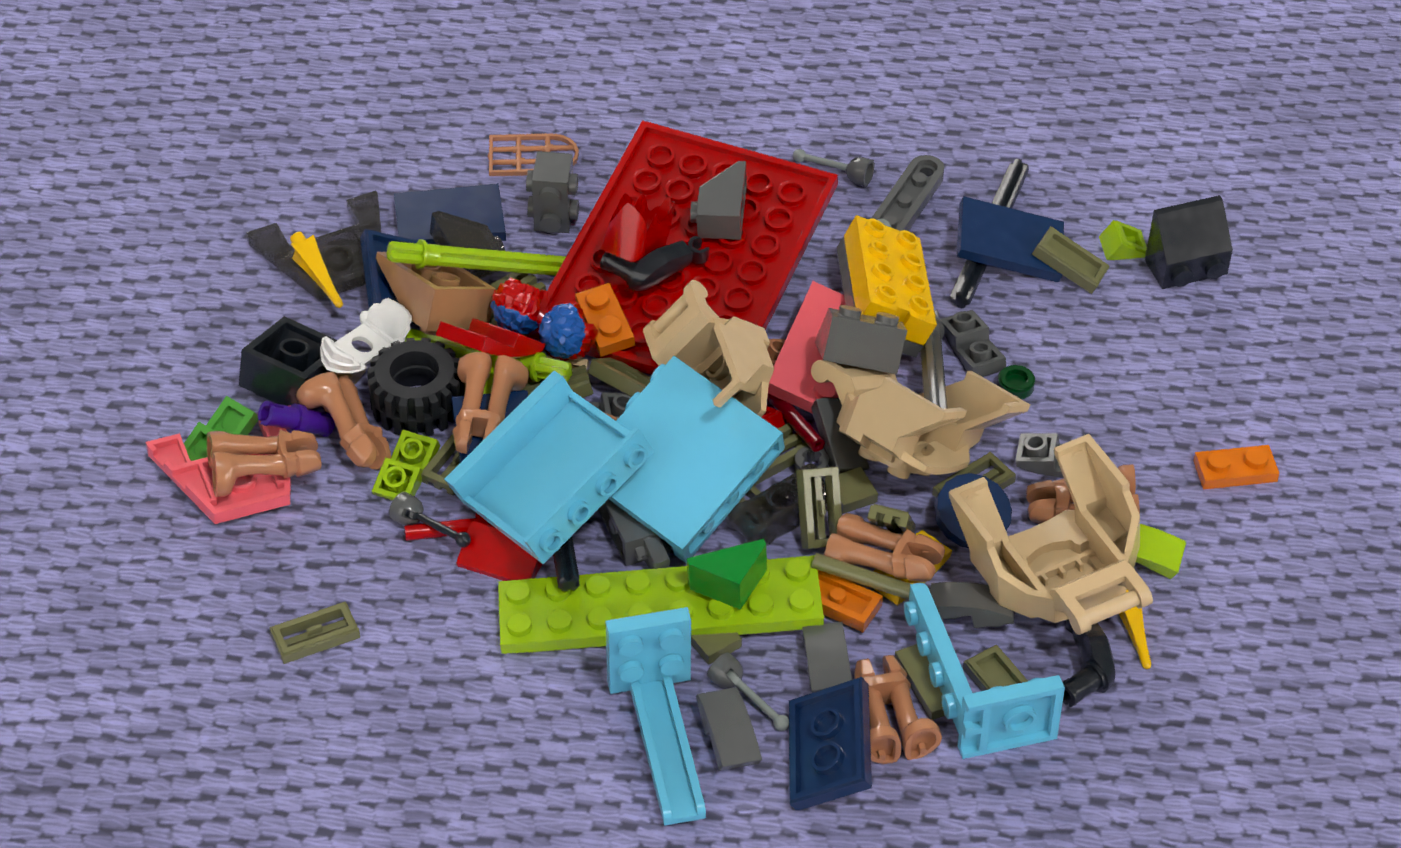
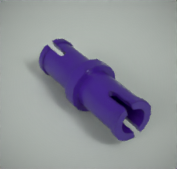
(295, 418)

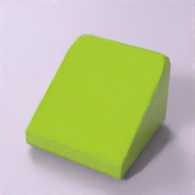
(1122, 242)

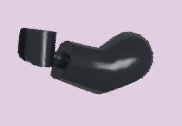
(657, 264)
(1097, 665)

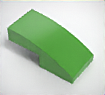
(229, 417)

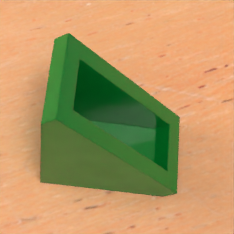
(728, 573)

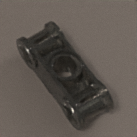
(771, 511)

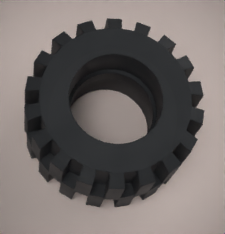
(410, 365)

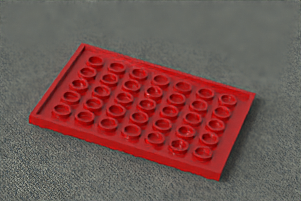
(740, 275)

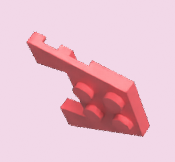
(249, 494)

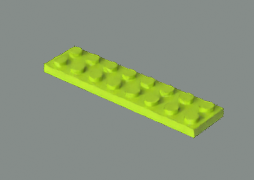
(544, 618)

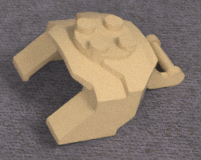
(721, 350)
(907, 428)
(1071, 563)

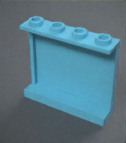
(700, 457)
(548, 467)

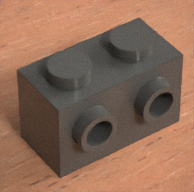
(552, 192)

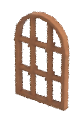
(522, 148)

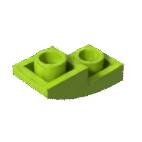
(406, 465)
(1160, 551)

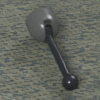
(408, 511)

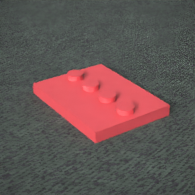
(792, 369)

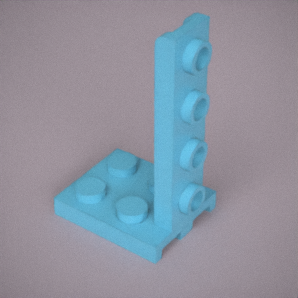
(646, 658)
(988, 718)

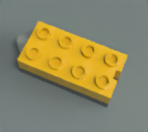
(887, 274)

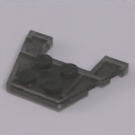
(338, 249)

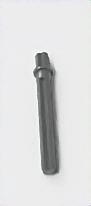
(933, 366)

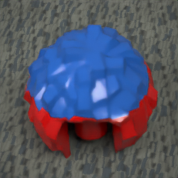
(519, 306)
(566, 333)

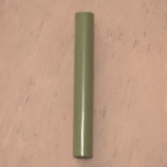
(861, 576)

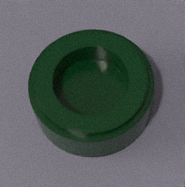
(1017, 380)

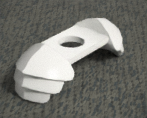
(379, 328)

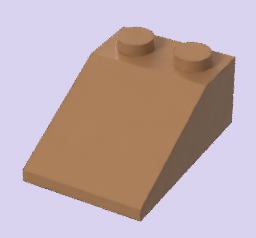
(438, 294)

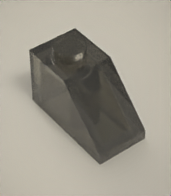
(461, 232)

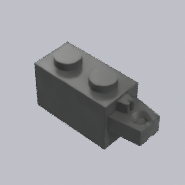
(633, 539)

